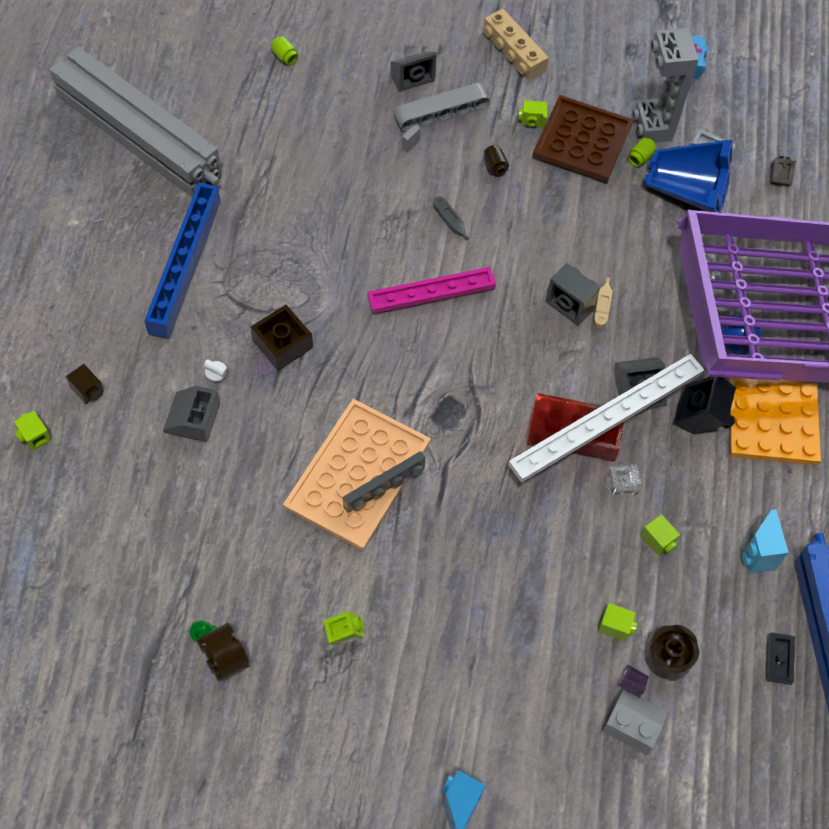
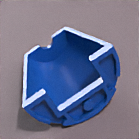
(693, 173)

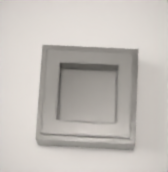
(411, 138)

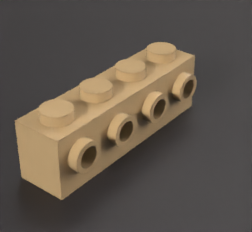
(515, 44)

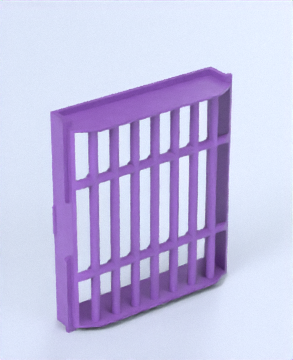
(705, 305)

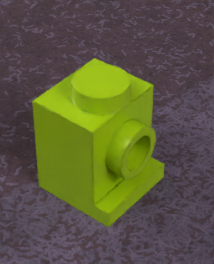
(533, 114)

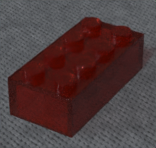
(556, 413)

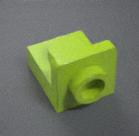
(344, 627)

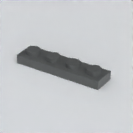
(391, 478)

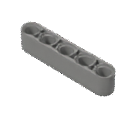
(442, 106)

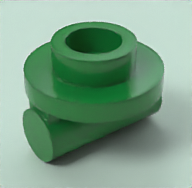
(200, 628)

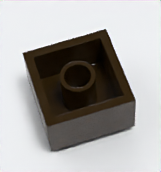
(281, 337)

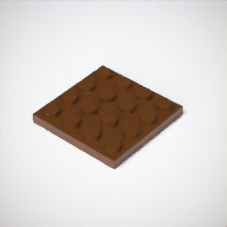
(583, 138)

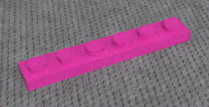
(431, 290)

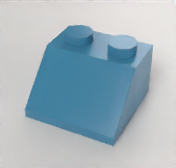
(461, 798)

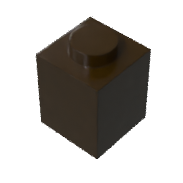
(85, 384)

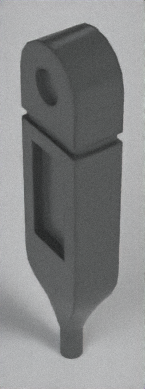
(449, 216)

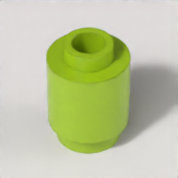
(284, 50)
(642, 152)

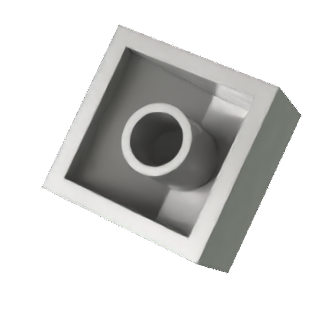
(635, 722)

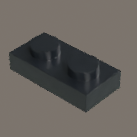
(781, 658)

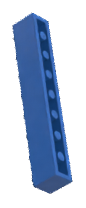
(182, 261)

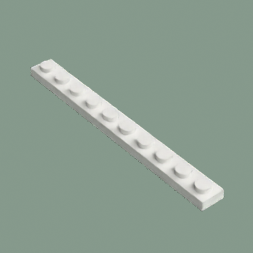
(605, 418)

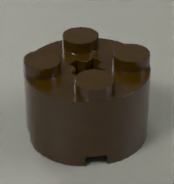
(223, 652)
(665, 663)

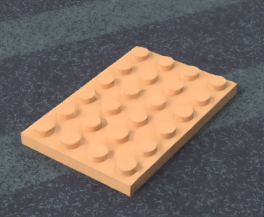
(354, 453)

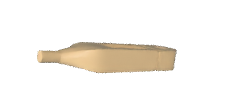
(603, 305)

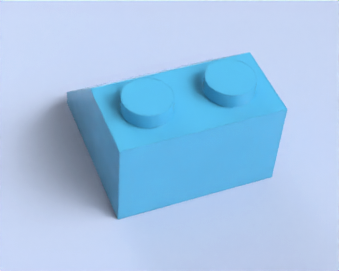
(766, 547)

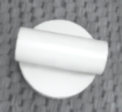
(215, 371)

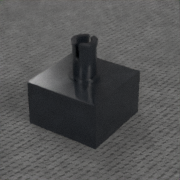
(706, 405)

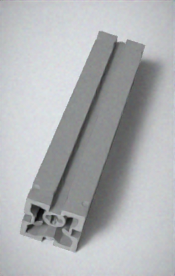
(136, 121)

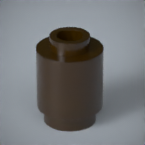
(496, 160)

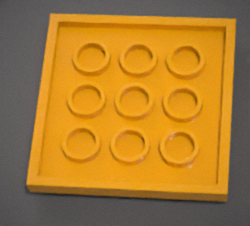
(775, 421)

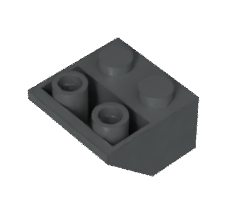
(193, 413)

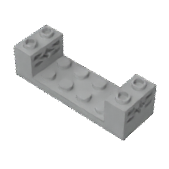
(677, 62)

